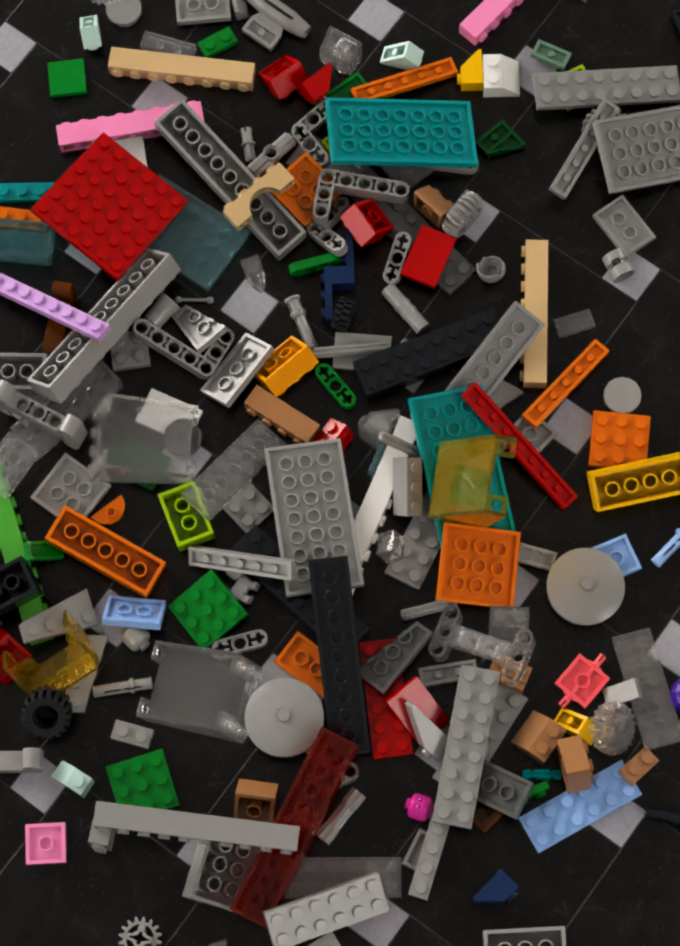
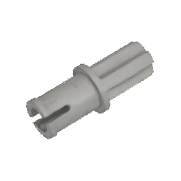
(248, 144)

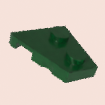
(499, 140)

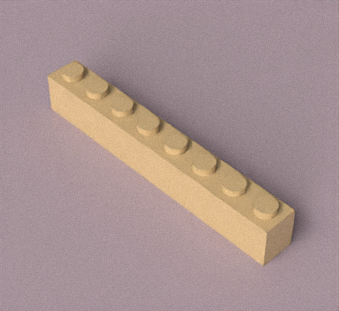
(182, 69)
(535, 301)

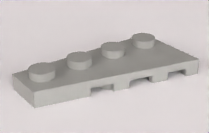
(81, 691)

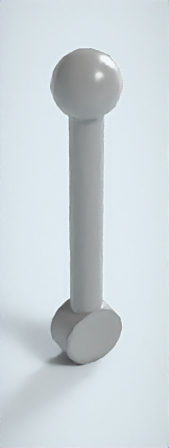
(178, 299)

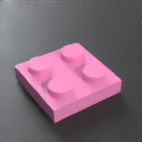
(46, 843)

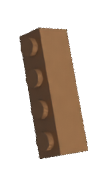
(281, 416)

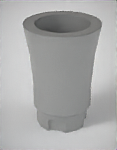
(161, 310)

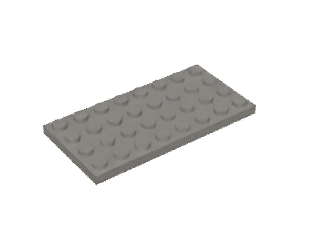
(312, 508)

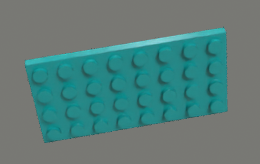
(400, 132)
(447, 418)

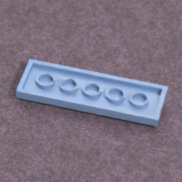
(577, 810)

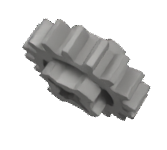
(142, 929)

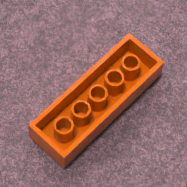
(105, 551)

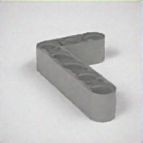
(354, 189)
(183, 350)

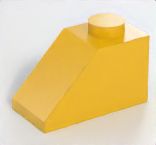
(471, 73)
(575, 724)

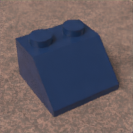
(497, 891)

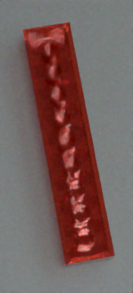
(303, 807)

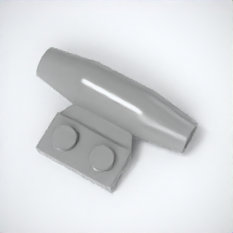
(270, 22)

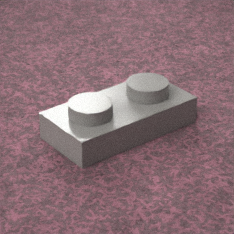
(132, 734)

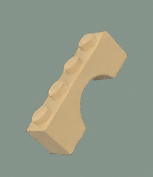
(275, 180)

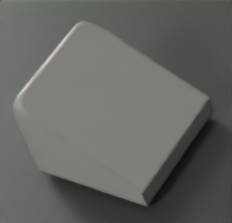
(240, 9)

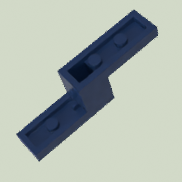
(337, 279)

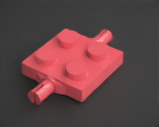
(582, 681)

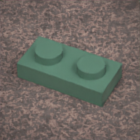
(551, 55)

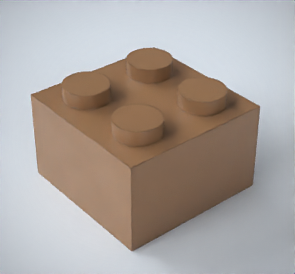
(575, 764)

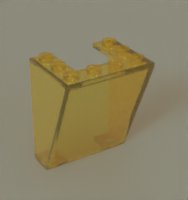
(464, 480)

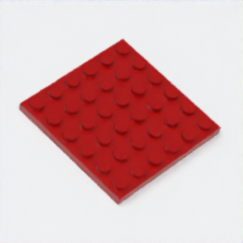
(109, 206)

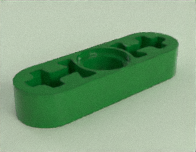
(313, 264)
(323, 379)

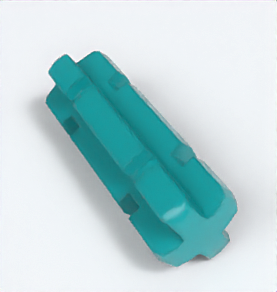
(542, 774)

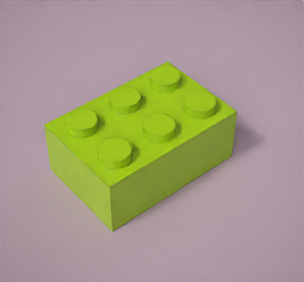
(184, 521)

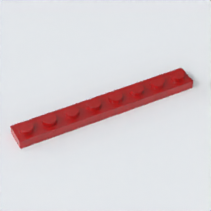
(525, 451)

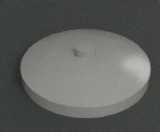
(585, 586)
(284, 717)

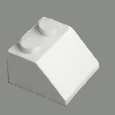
(500, 76)

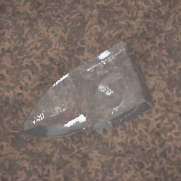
(254, 272)

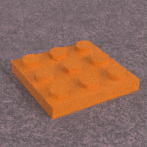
(300, 196)
(618, 438)

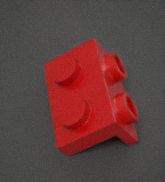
(335, 429)

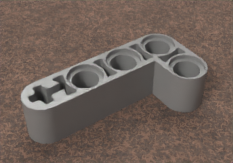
(26, 761)

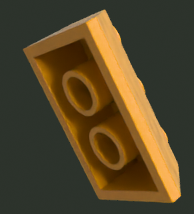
(286, 366)

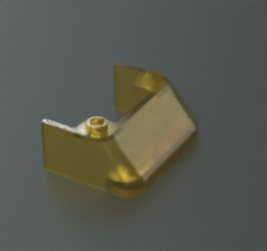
(61, 669)

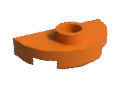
(110, 513)

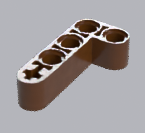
(55, 331)

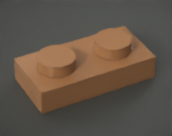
(638, 766)

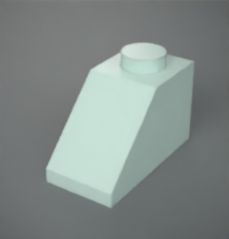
(90, 32)
(402, 55)
(73, 778)

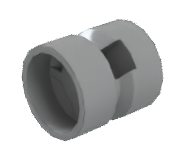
(619, 266)

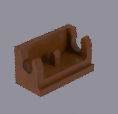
(485, 818)

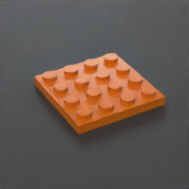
(478, 565)

